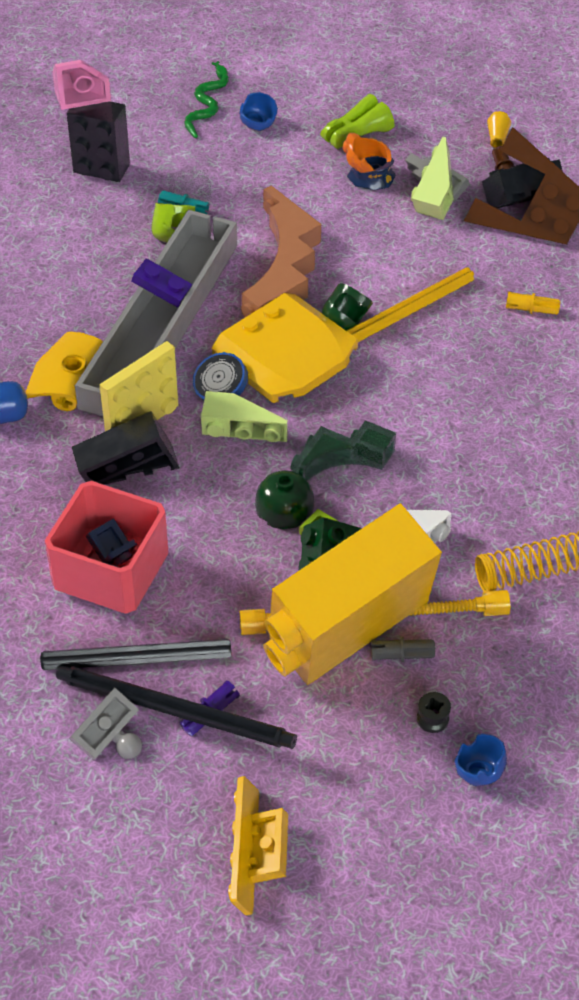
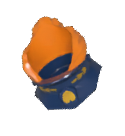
(369, 162)

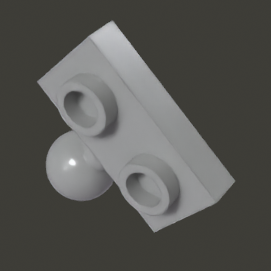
(106, 725)

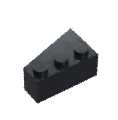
(513, 185)
(125, 450)

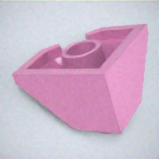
(79, 85)

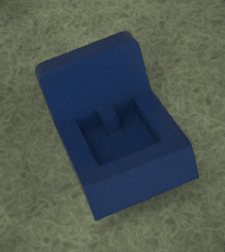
(111, 543)

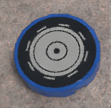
(220, 373)

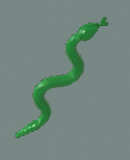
(222, 74)

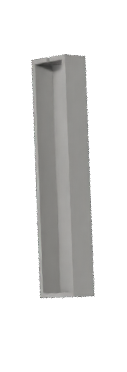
(151, 320)

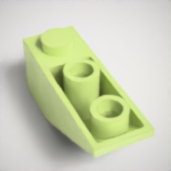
(435, 189)
(236, 417)

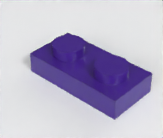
(161, 282)

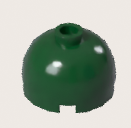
(284, 499)

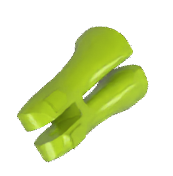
(362, 119)

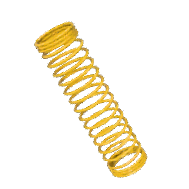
(486, 567)

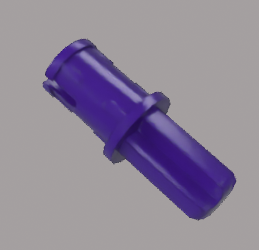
(218, 699)

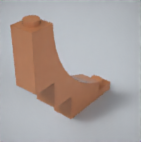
(296, 236)

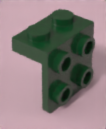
(321, 537)

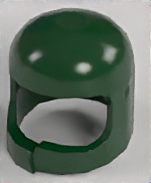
(346, 306)

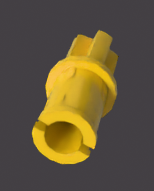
(532, 303)

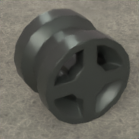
(430, 720)

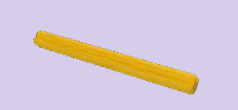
(412, 304)

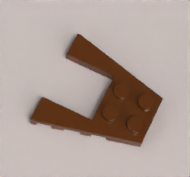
(554, 208)

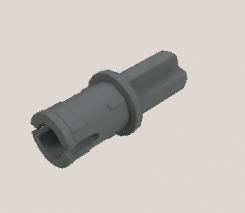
(403, 649)

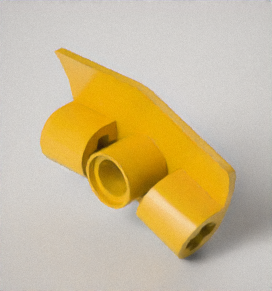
(61, 369)

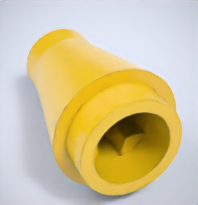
(498, 127)

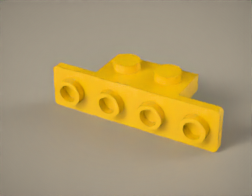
(258, 846)

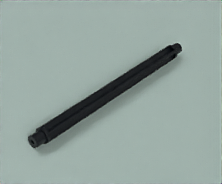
(179, 707)

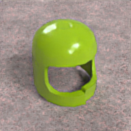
(166, 217)

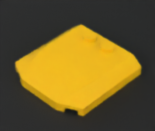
(287, 347)

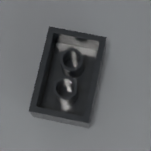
(99, 140)

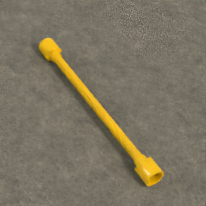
(490, 603)

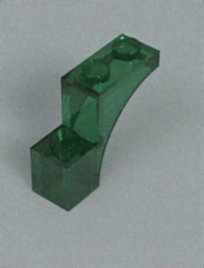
(326, 449)

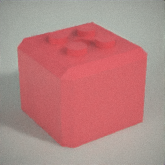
(77, 567)

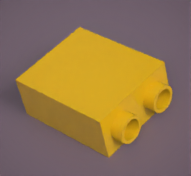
(350, 595)

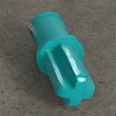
(176, 199)

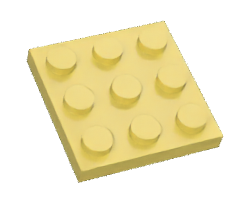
(141, 388)

